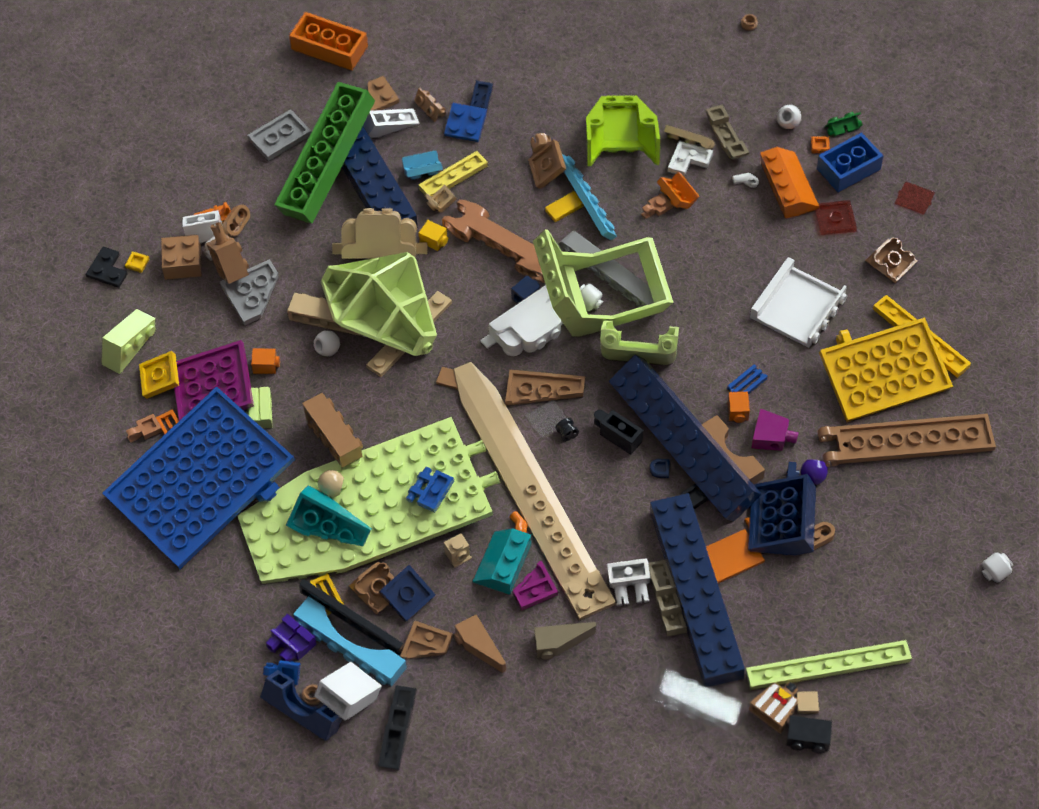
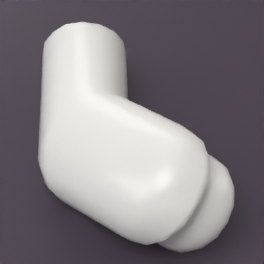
(747, 179)

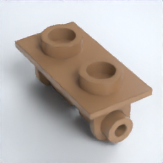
(429, 104)

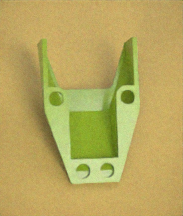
(622, 126)

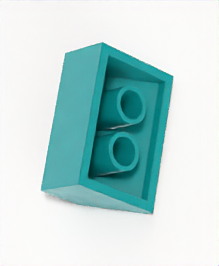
(503, 560)

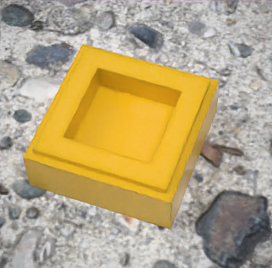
(137, 262)

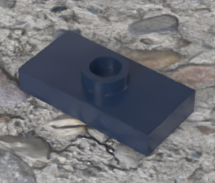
(481, 94)

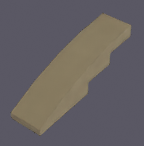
(666, 598)

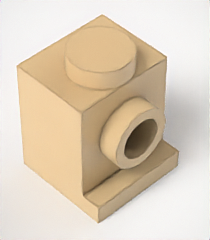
(457, 550)

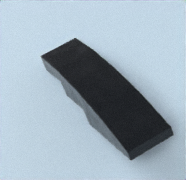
(397, 727)

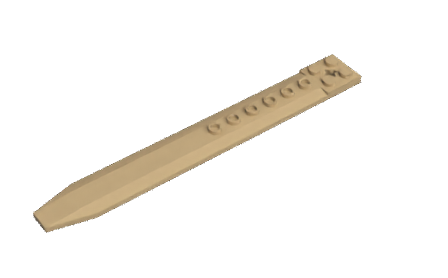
(532, 493)

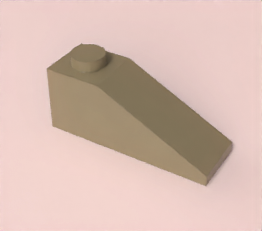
(557, 639)

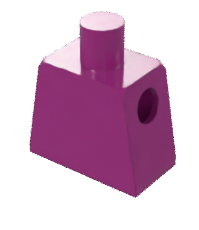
(772, 432)

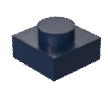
(791, 470)

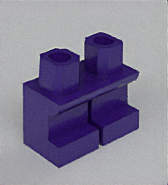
(293, 638)

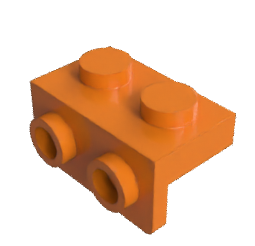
(678, 190)

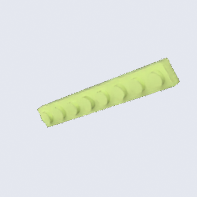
(828, 664)

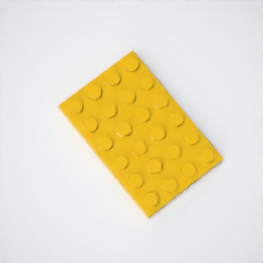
(885, 369)

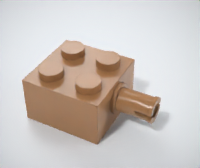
(226, 255)

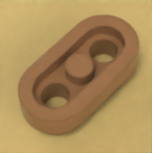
(235, 222)
(819, 539)

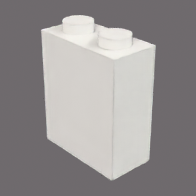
(347, 690)

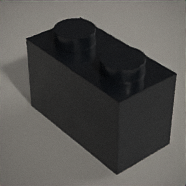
(809, 734)

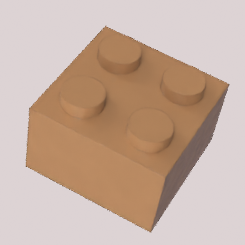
(181, 257)

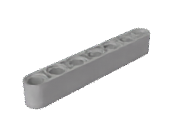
(610, 271)

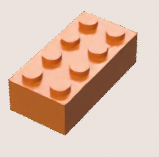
(328, 41)

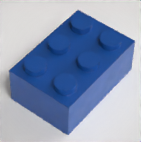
(849, 162)

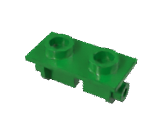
(836, 125)

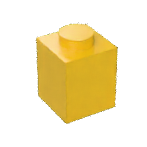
(433, 235)

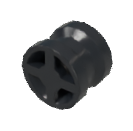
(567, 429)

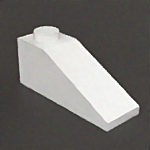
(389, 121)

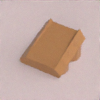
(891, 259)
(370, 583)

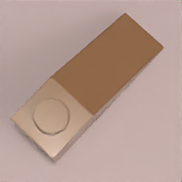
(478, 642)

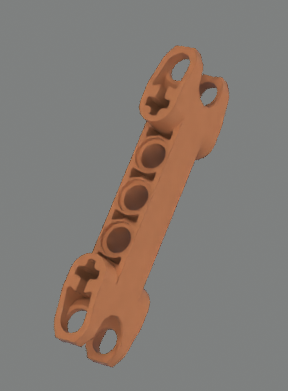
(477, 225)

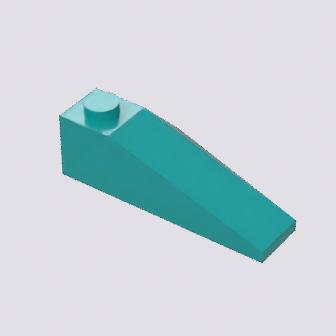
(323, 517)

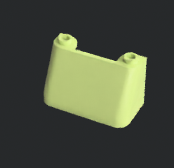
(615, 349)

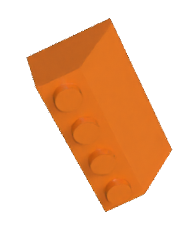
(788, 182)

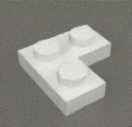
(686, 154)

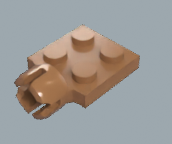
(546, 160)

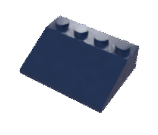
(783, 517)

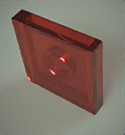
(836, 217)

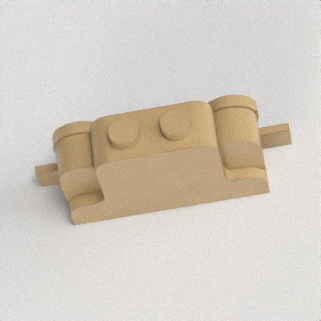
(378, 235)

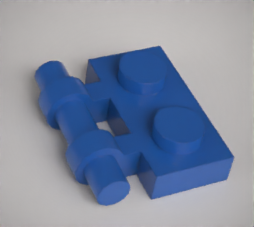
(435, 491)

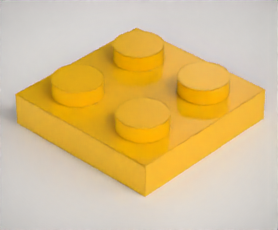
(159, 374)

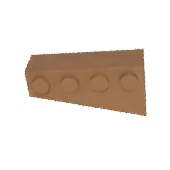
(332, 430)

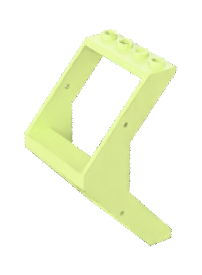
(564, 291)

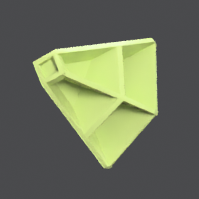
(382, 301)

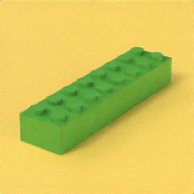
(325, 152)

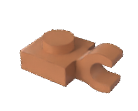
(658, 205)
(145, 427)

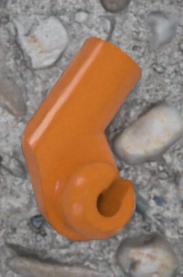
(521, 524)

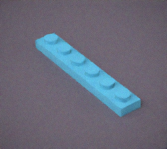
(589, 200)

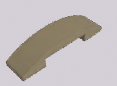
(725, 134)

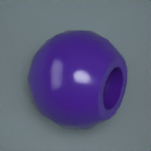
(815, 469)

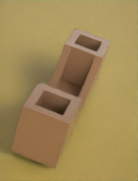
(748, 465)

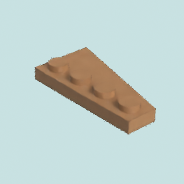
(538, 387)

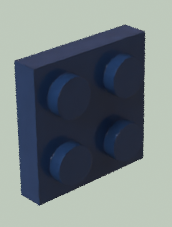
(407, 593)

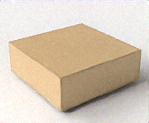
(807, 702)

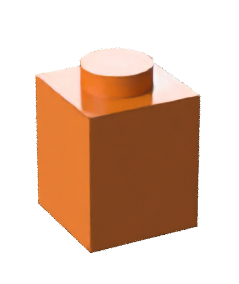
(264, 361)
(738, 406)

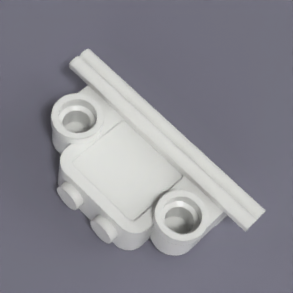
(525, 325)

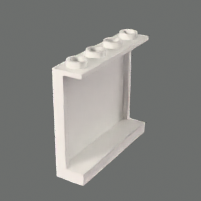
(797, 304)

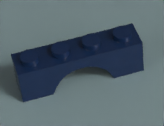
(281, 693)

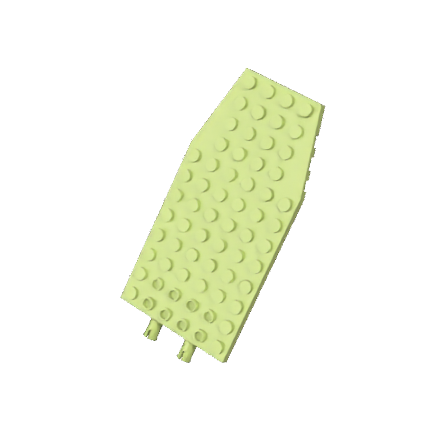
(376, 494)

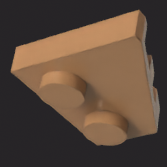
(382, 94)
(426, 641)

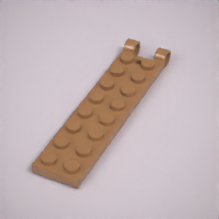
(908, 439)

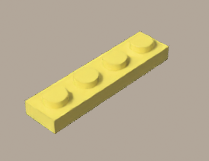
(454, 174)

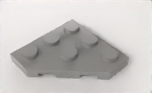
(252, 293)

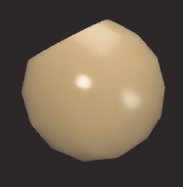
(330, 483)

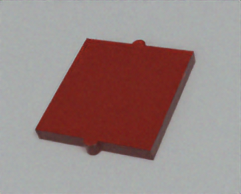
(914, 197)

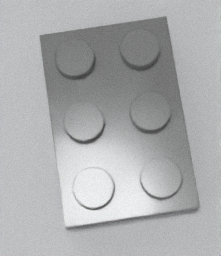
(279, 135)

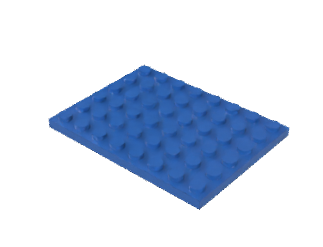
(198, 477)

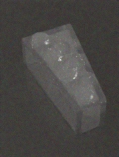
(695, 700)

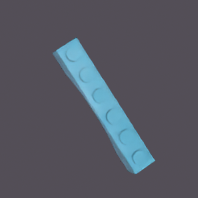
(381, 663)

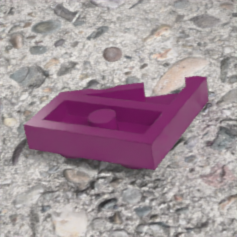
(535, 588)

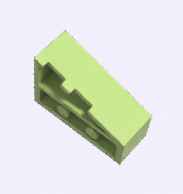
(126, 340)

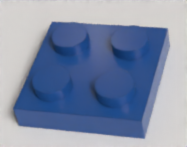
(465, 122)

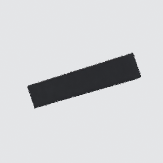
(351, 617)

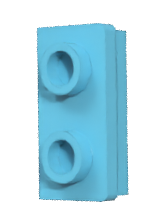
(421, 164)

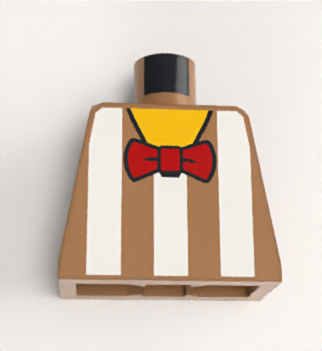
(775, 705)

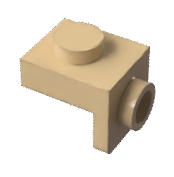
(441, 199)

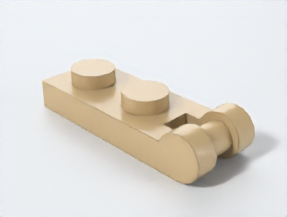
(689, 137)

